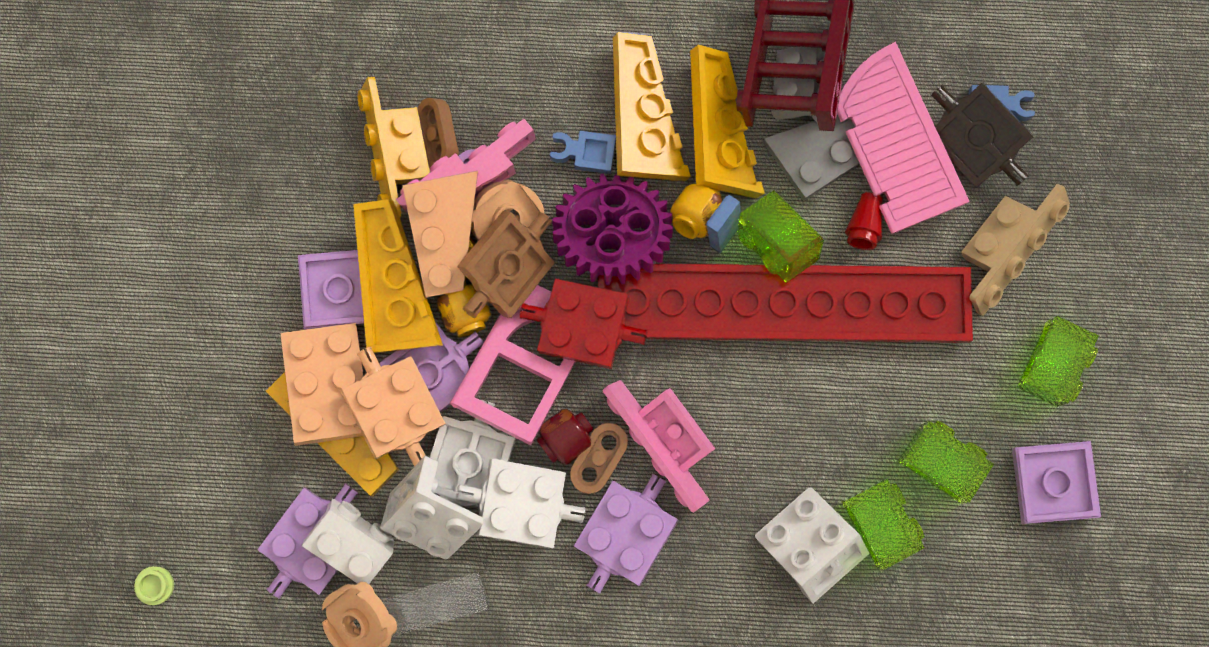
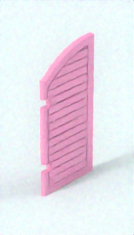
(898, 142)

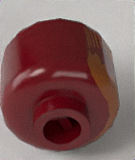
(565, 436)

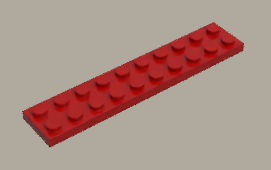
(812, 306)

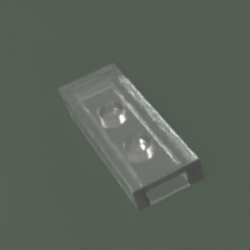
(437, 603)

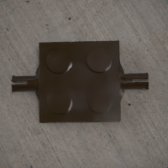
(981, 135)

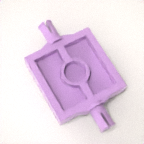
(440, 366)
(626, 533)
(286, 540)

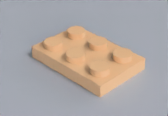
(316, 370)

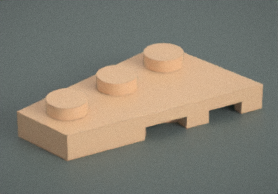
(441, 227)

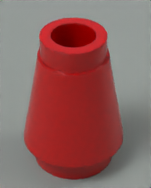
(866, 223)

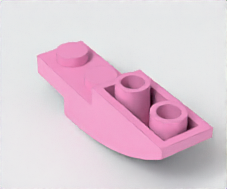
(491, 162)

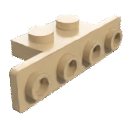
(1008, 241)

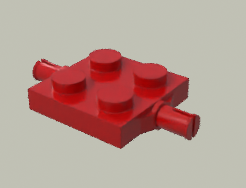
(583, 323)

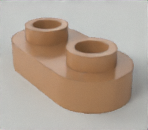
(437, 129)
(599, 459)

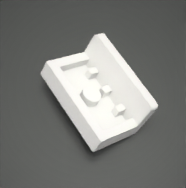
(350, 542)

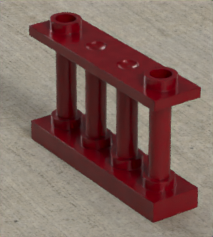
(827, 72)

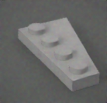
(812, 156)

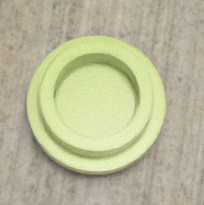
(154, 585)

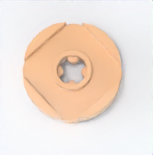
(504, 196)
(357, 603)

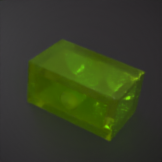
(779, 236)
(1059, 362)
(946, 461)
(884, 523)

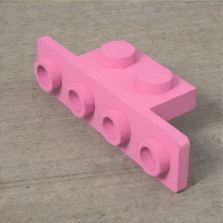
(667, 436)

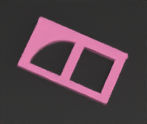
(498, 345)

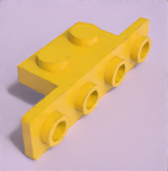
(394, 141)

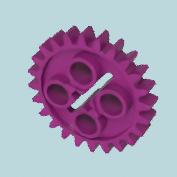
(612, 228)

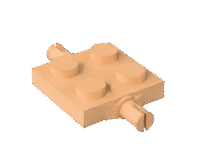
(392, 406)

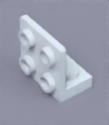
(425, 518)
(812, 544)

